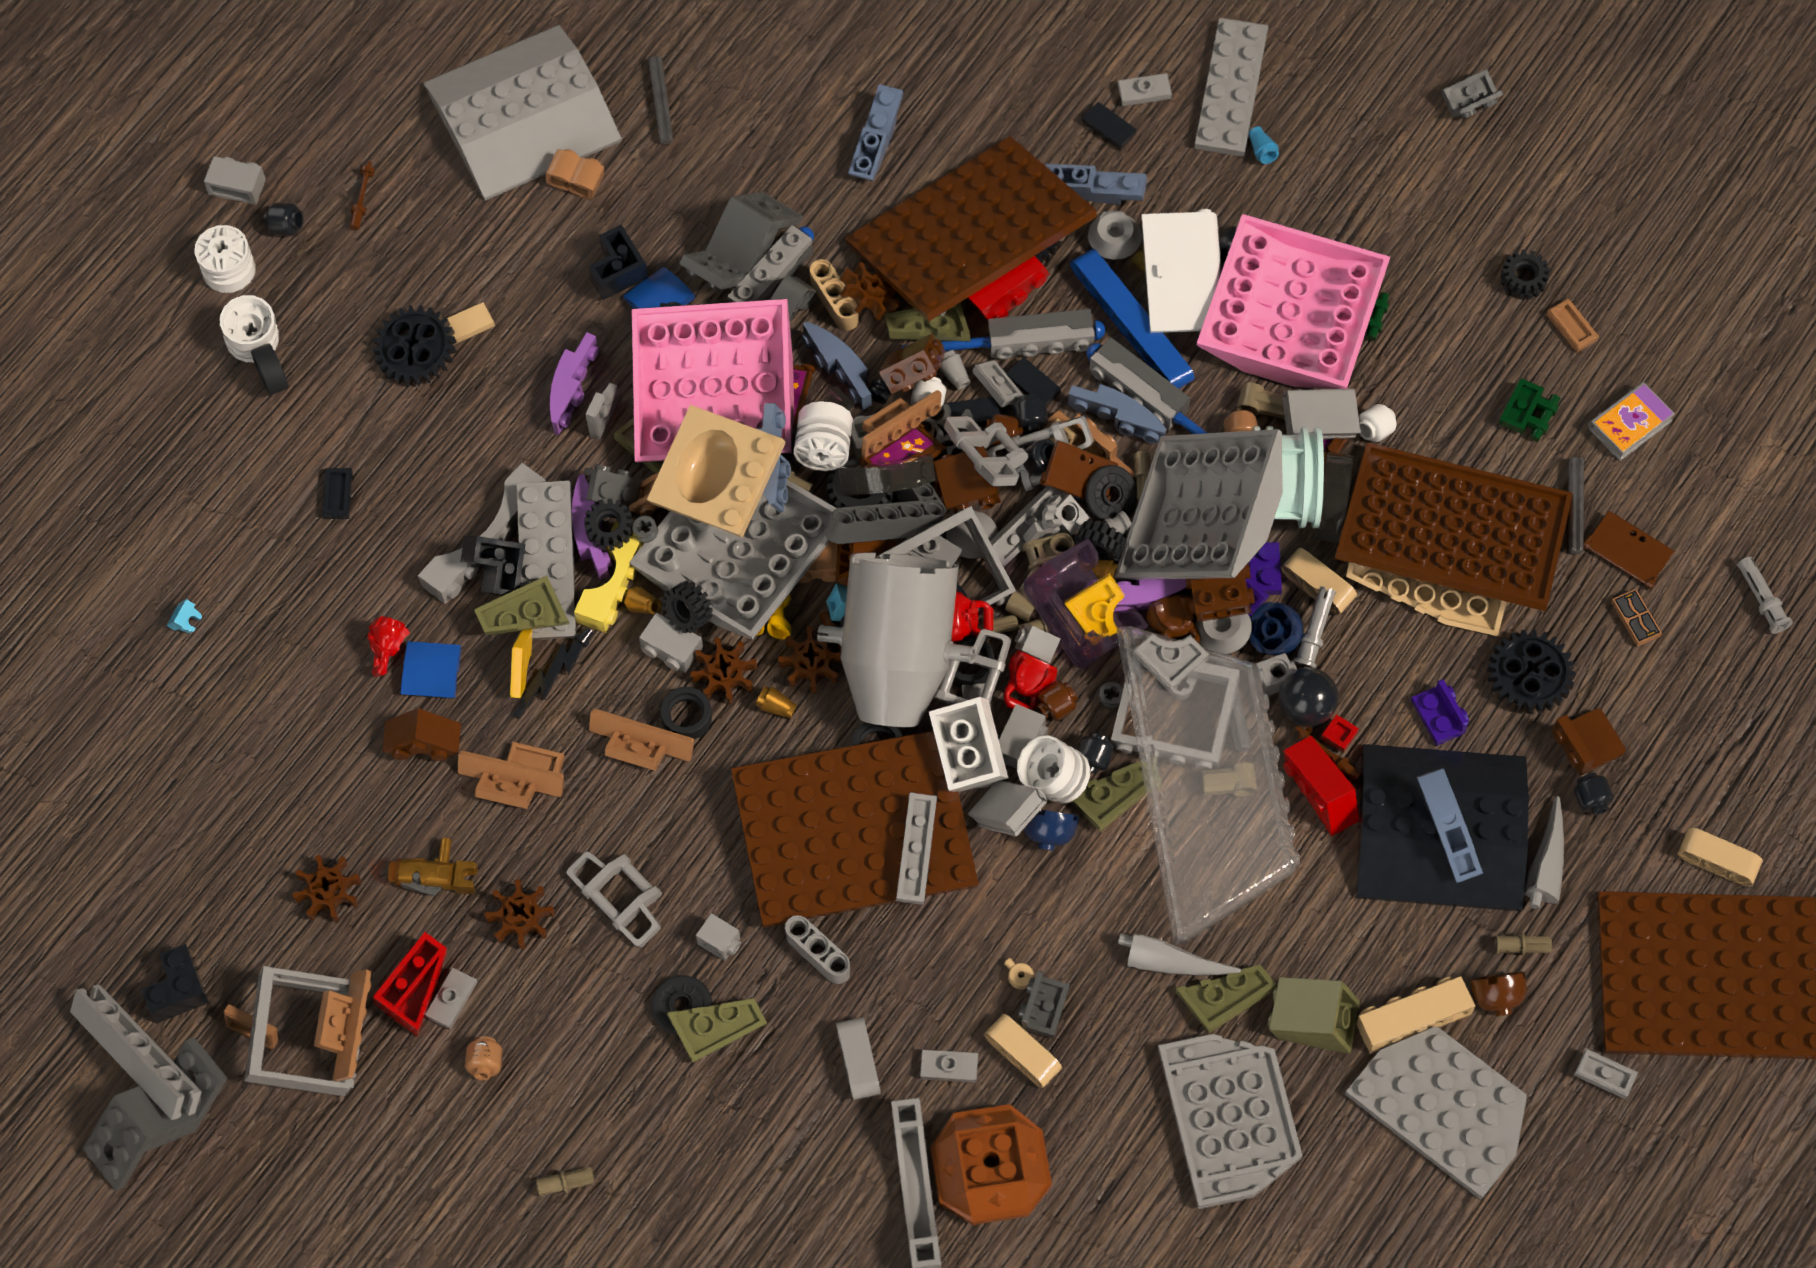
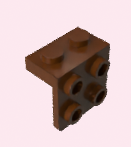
(1588, 740)

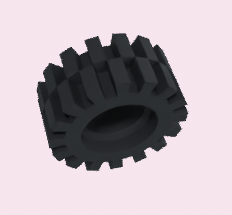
(1519, 286)
(604, 511)
(1104, 539)
(676, 609)

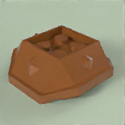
(987, 1193)

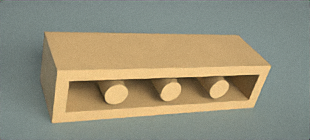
(1415, 1013)

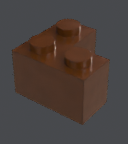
(421, 733)

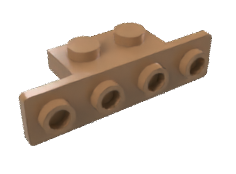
(896, 420)
(1102, 445)
(638, 741)
(508, 781)
(341, 1024)

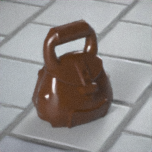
(1172, 617)

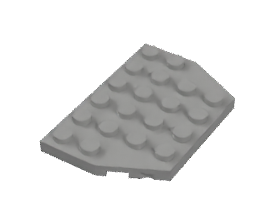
(1445, 1106)
(1229, 1116)

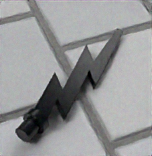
(562, 657)

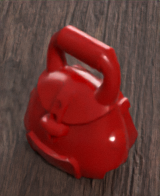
(967, 617)
(385, 641)
(1027, 678)

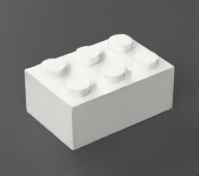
(968, 744)

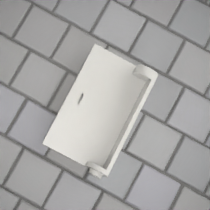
(1187, 258)

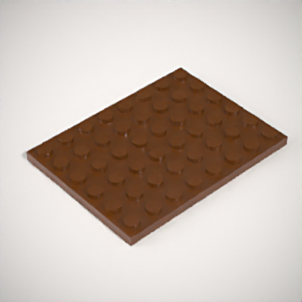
(970, 228)
(1455, 526)
(833, 823)
(1708, 974)

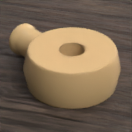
(1015, 971)

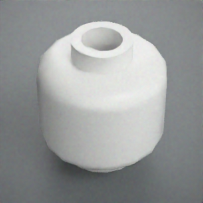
(923, 389)
(1377, 423)

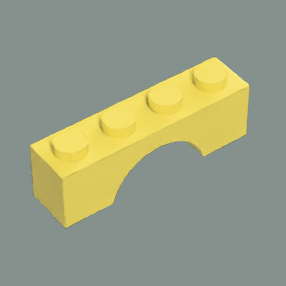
(599, 605)

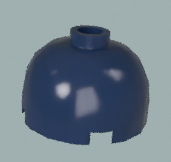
(1276, 629)
(1051, 829)

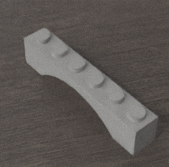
(446, 573)
(915, 1184)

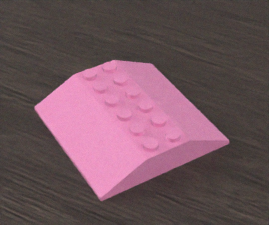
(1292, 305)
(710, 358)

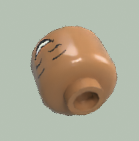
(483, 1058)

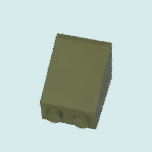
(1314, 1013)

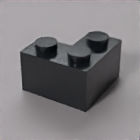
(620, 267)
(501, 560)
(181, 990)

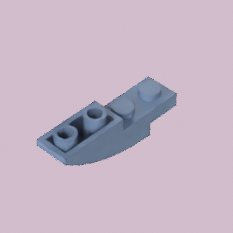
(876, 133)
(1101, 186)
(838, 358)
(1129, 415)
(776, 490)
(1450, 825)

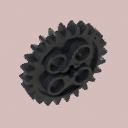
(392, 344)
(1548, 688)

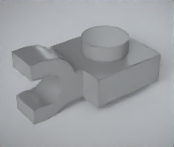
(1046, 527)

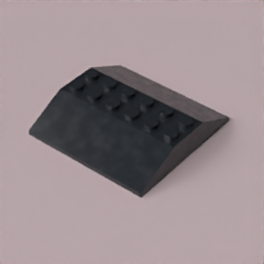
(1399, 842)

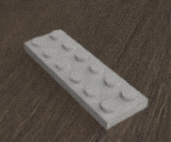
(1231, 87)
(548, 537)

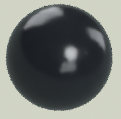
(1308, 697)

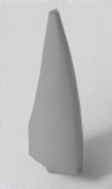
(1546, 870)
(1159, 956)

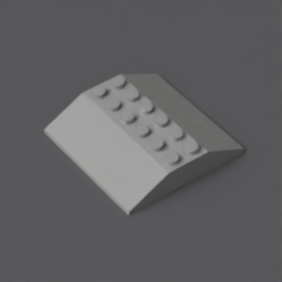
(520, 108)
(1204, 506)
(741, 575)

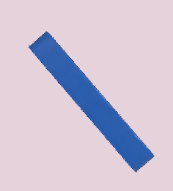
(1130, 318)

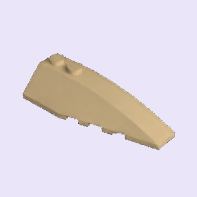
(1445, 603)

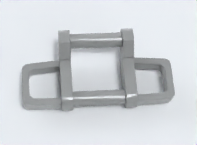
(1057, 431)
(989, 466)
(994, 666)
(620, 921)

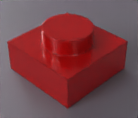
(1339, 733)

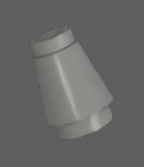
(954, 370)

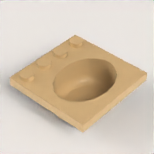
(716, 471)

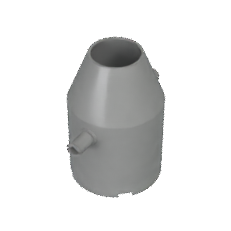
(897, 635)

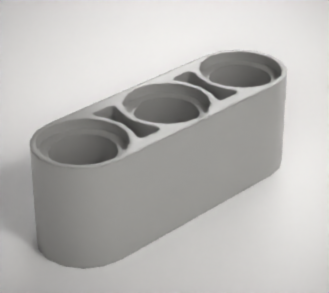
(822, 961)
(858, 1058)

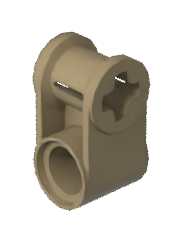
(1045, 549)

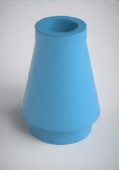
(1264, 147)

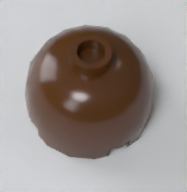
(1500, 992)

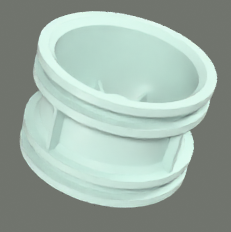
(1301, 477)

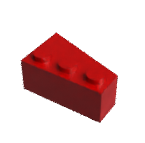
(1010, 289)
(1322, 785)
(412, 984)

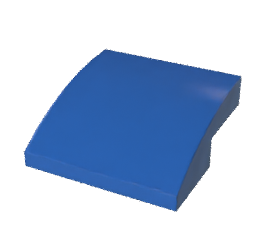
(659, 287)
(431, 669)

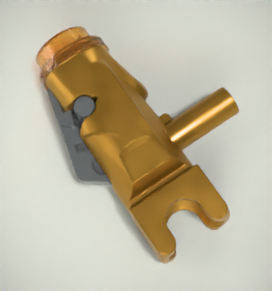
(432, 876)

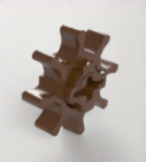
(868, 291)
(800, 660)
(733, 665)
(316, 885)
(519, 924)

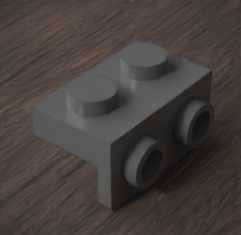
(1470, 93)
(613, 486)
(1044, 1005)

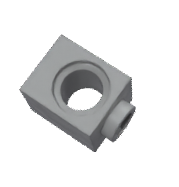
(1074, 513)
(1036, 642)
(1278, 663)
(718, 937)

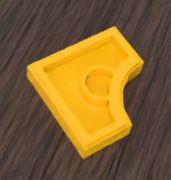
(1095, 606)
(519, 662)

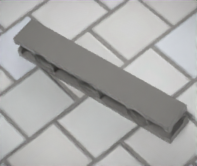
(135, 1052)

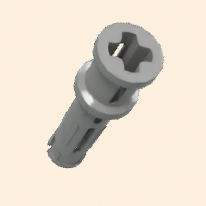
(1769, 605)
(1312, 639)

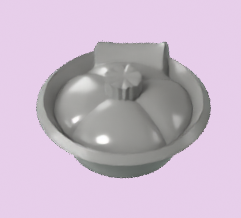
(1114, 235)
(1225, 634)

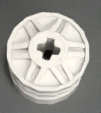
(225, 258)
(247, 325)
(823, 436)
(1053, 769)

